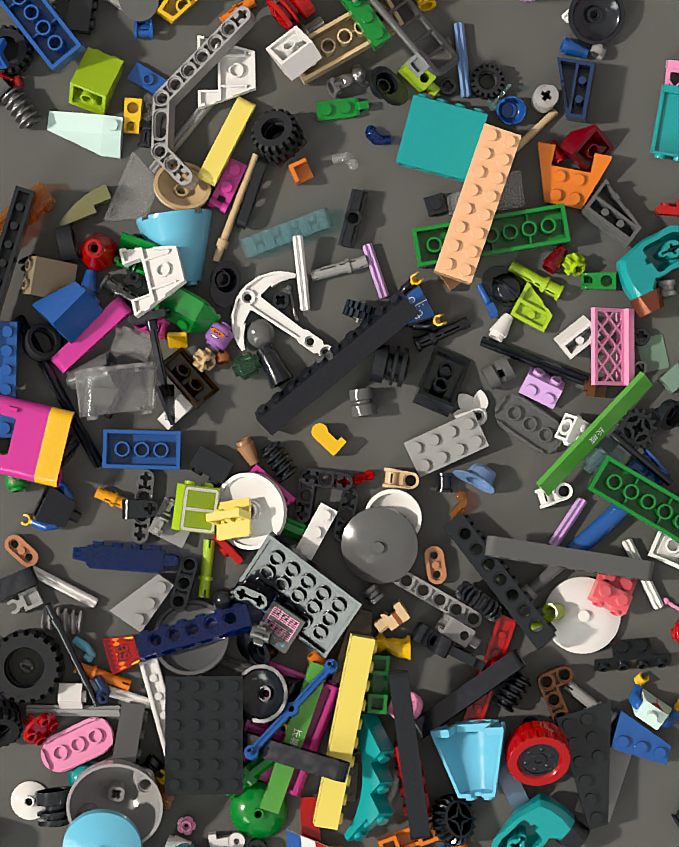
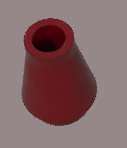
(554, 260)

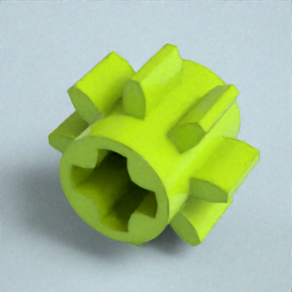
(574, 264)

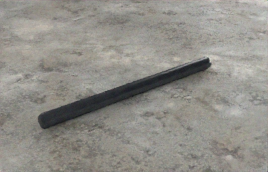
(63, 399)

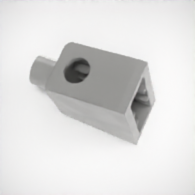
(452, 629)

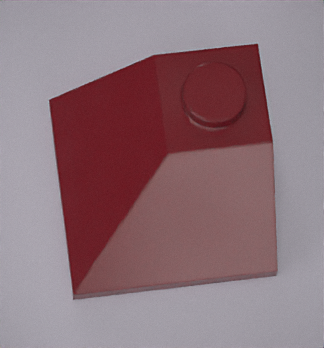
(582, 144)

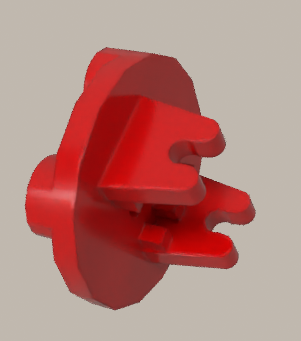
(39, 728)

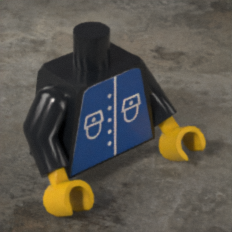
(427, 318)

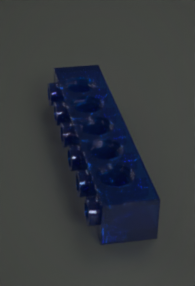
(242, 624)

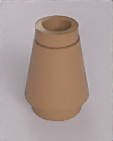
(248, 450)

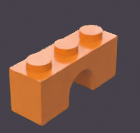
(402, 838)

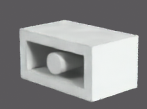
(575, 337)

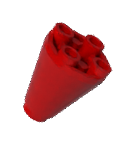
(105, 255)

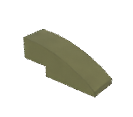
(86, 206)

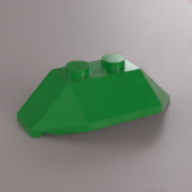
(189, 311)

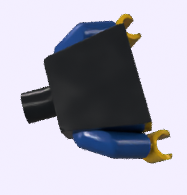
(53, 509)

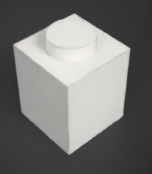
(71, 696)

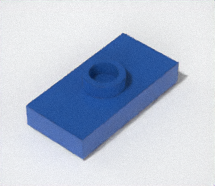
(146, 78)

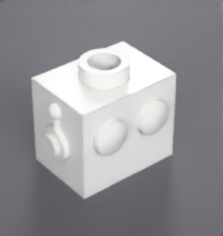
(571, 428)

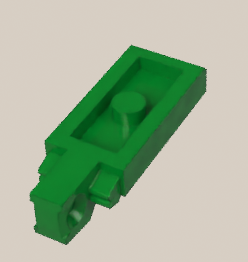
(340, 109)

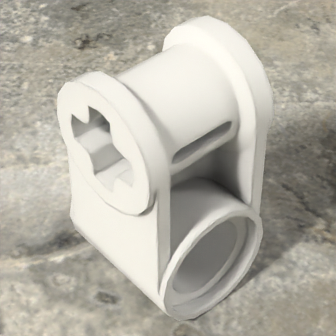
(554, 497)

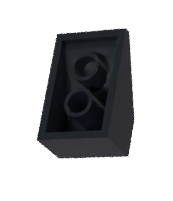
(441, 381)

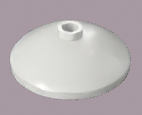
(401, 502)

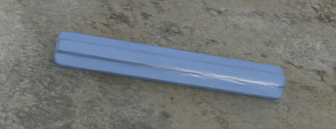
(463, 68)

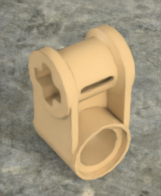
(398, 479)

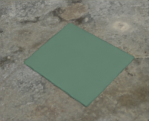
(654, 353)

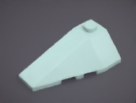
(91, 131)

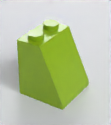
(95, 81)

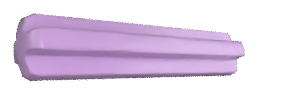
(375, 271)
(567, 522)

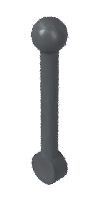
(289, 288)

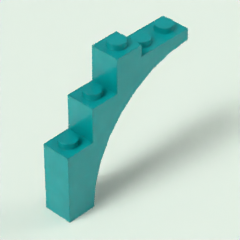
(376, 779)

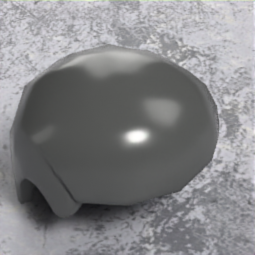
(260, 332)

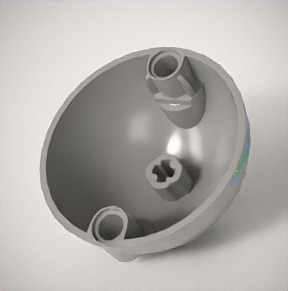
(137, 794)

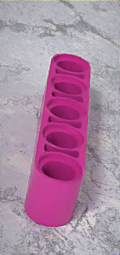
(99, 329)

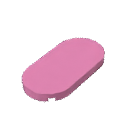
(78, 744)

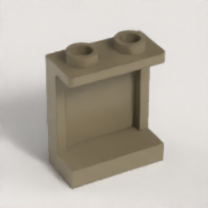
(46, 276)

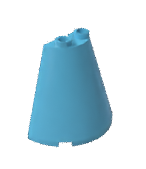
(182, 229)
(472, 755)

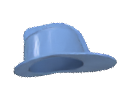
(479, 476)

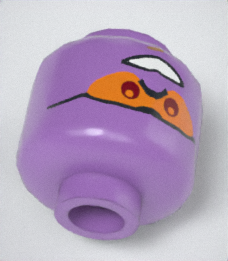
(219, 336)

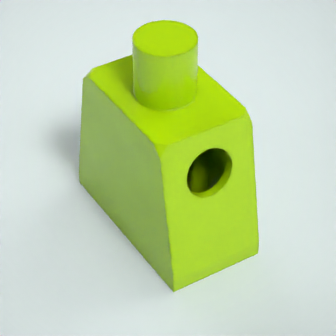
(428, 83)

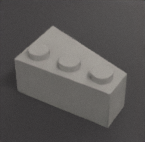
(144, 602)

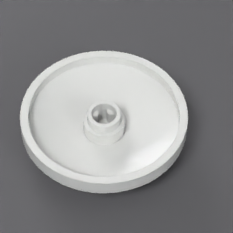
(267, 506)
(584, 626)

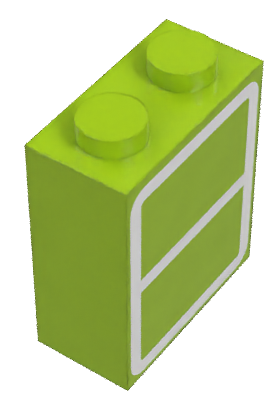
(192, 505)

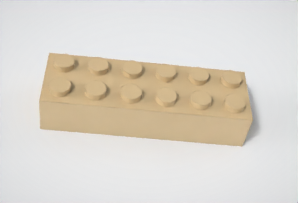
(341, 42)

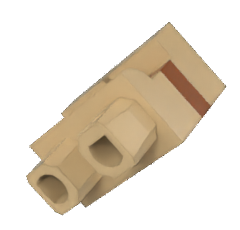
(392, 619)

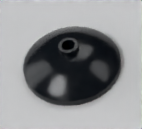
(601, 28)
(256, 682)

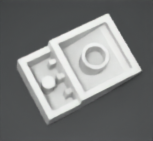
(665, 550)

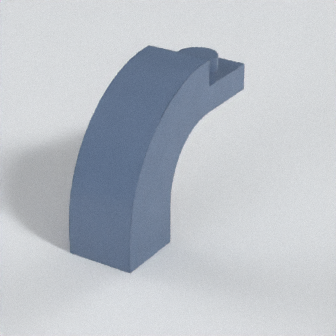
(512, 788)

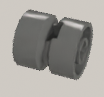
(493, 378)
(362, 402)

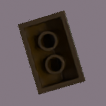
(188, 379)

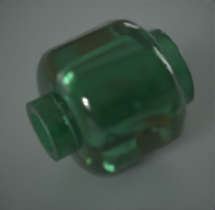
(246, 366)

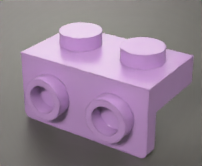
(542, 387)

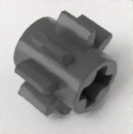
(261, 633)

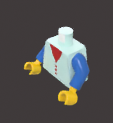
(650, 708)

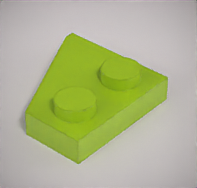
(531, 309)

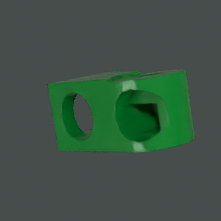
(598, 281)

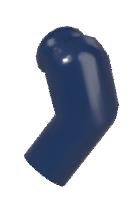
(103, 689)

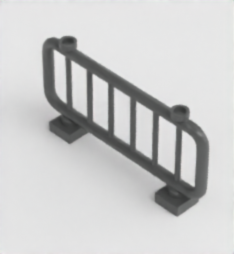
(419, 61)

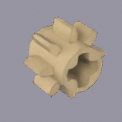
(204, 359)

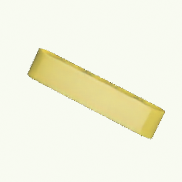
(226, 141)

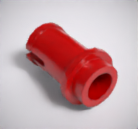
(558, 157)

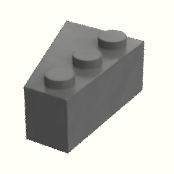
(610, 215)
(130, 732)

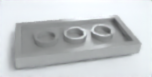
(446, 444)

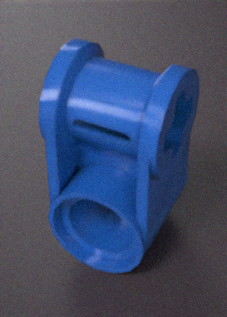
(144, 29)

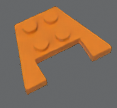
(568, 184)

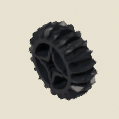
(479, 601)
(452, 820)

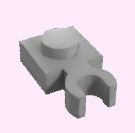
(28, 599)

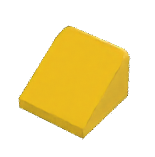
(177, 339)

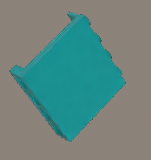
(666, 129)
(440, 137)

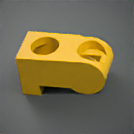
(132, 115)
(322, 435)

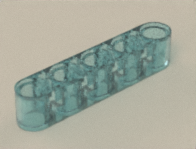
(283, 233)

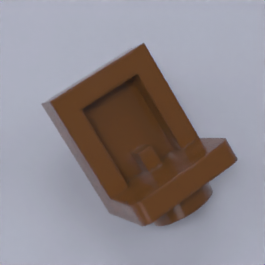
(594, 390)

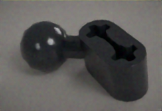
(247, 592)

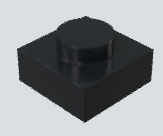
(435, 204)

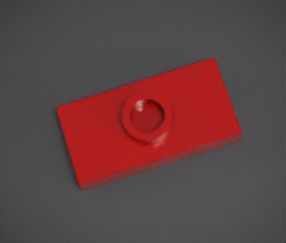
(228, 550)

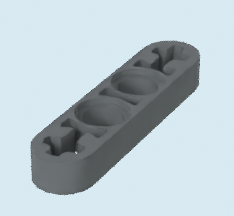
(149, 508)

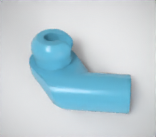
(86, 647)

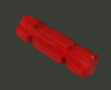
(359, 478)

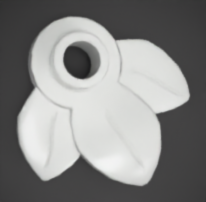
(468, 404)

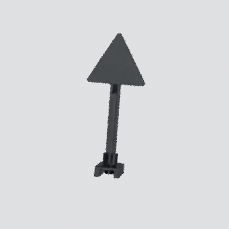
(165, 391)

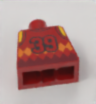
(121, 652)

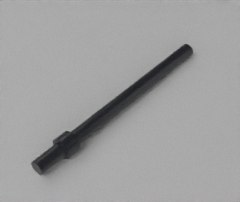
(56, 622)

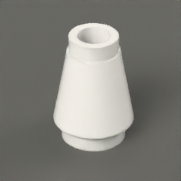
(501, 327)

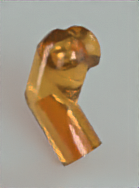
(461, 505)

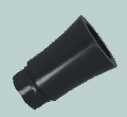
(273, 366)

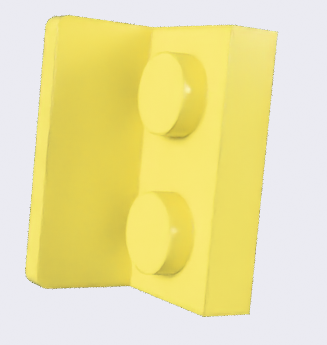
(232, 519)

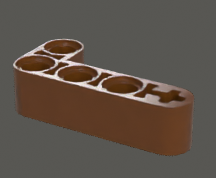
(553, 688)

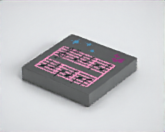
(285, 625)

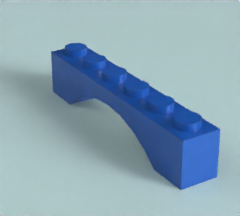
(8, 369)

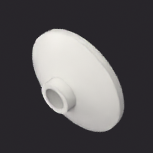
(19, 796)

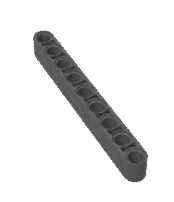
(569, 558)

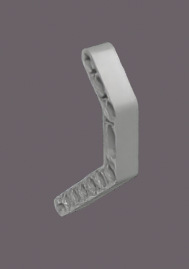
(187, 84)

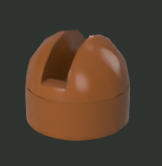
(223, 358)

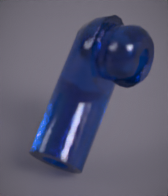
(375, 138)

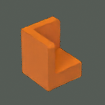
(300, 171)

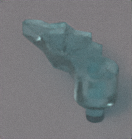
(492, 105)

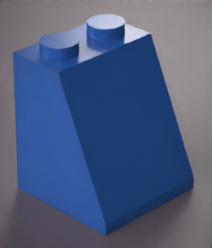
(70, 310)

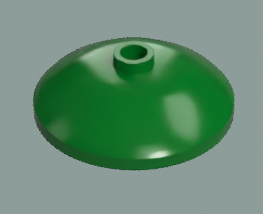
(243, 813)

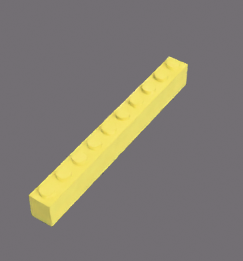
(345, 726)

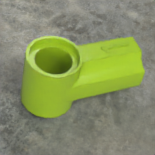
(549, 617)

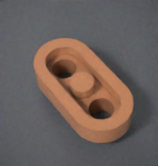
(22, 550)
(436, 564)

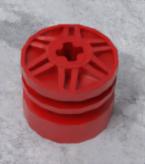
(287, 10)

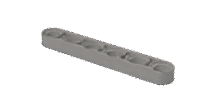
(449, 600)

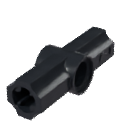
(355, 206)

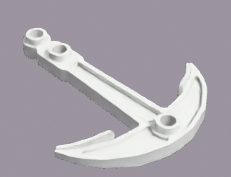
(263, 308)

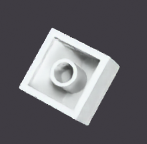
(294, 53)

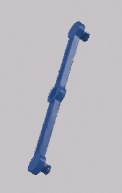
(252, 751)

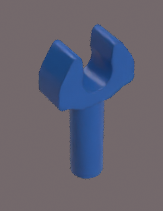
(490, 307)

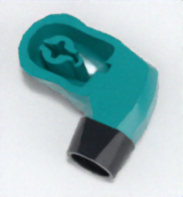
(537, 822)

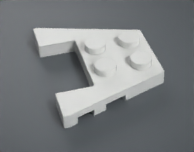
(235, 76)
(162, 271)

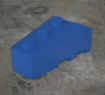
(637, 740)

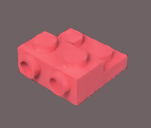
(612, 593)

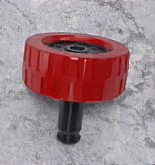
(537, 752)

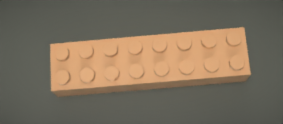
(477, 204)

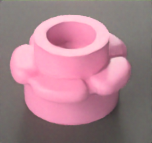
(186, 820)

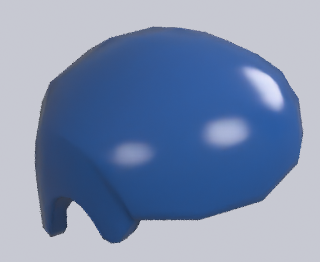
(511, 110)

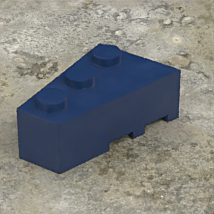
(577, 86)

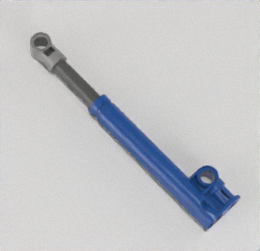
(595, 531)

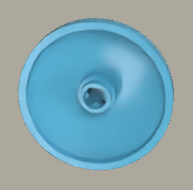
(102, 829)

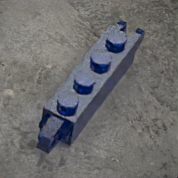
(125, 558)

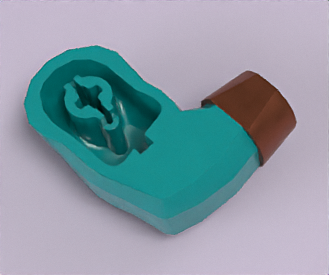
(644, 265)

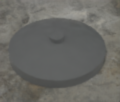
(379, 544)
(198, 659)

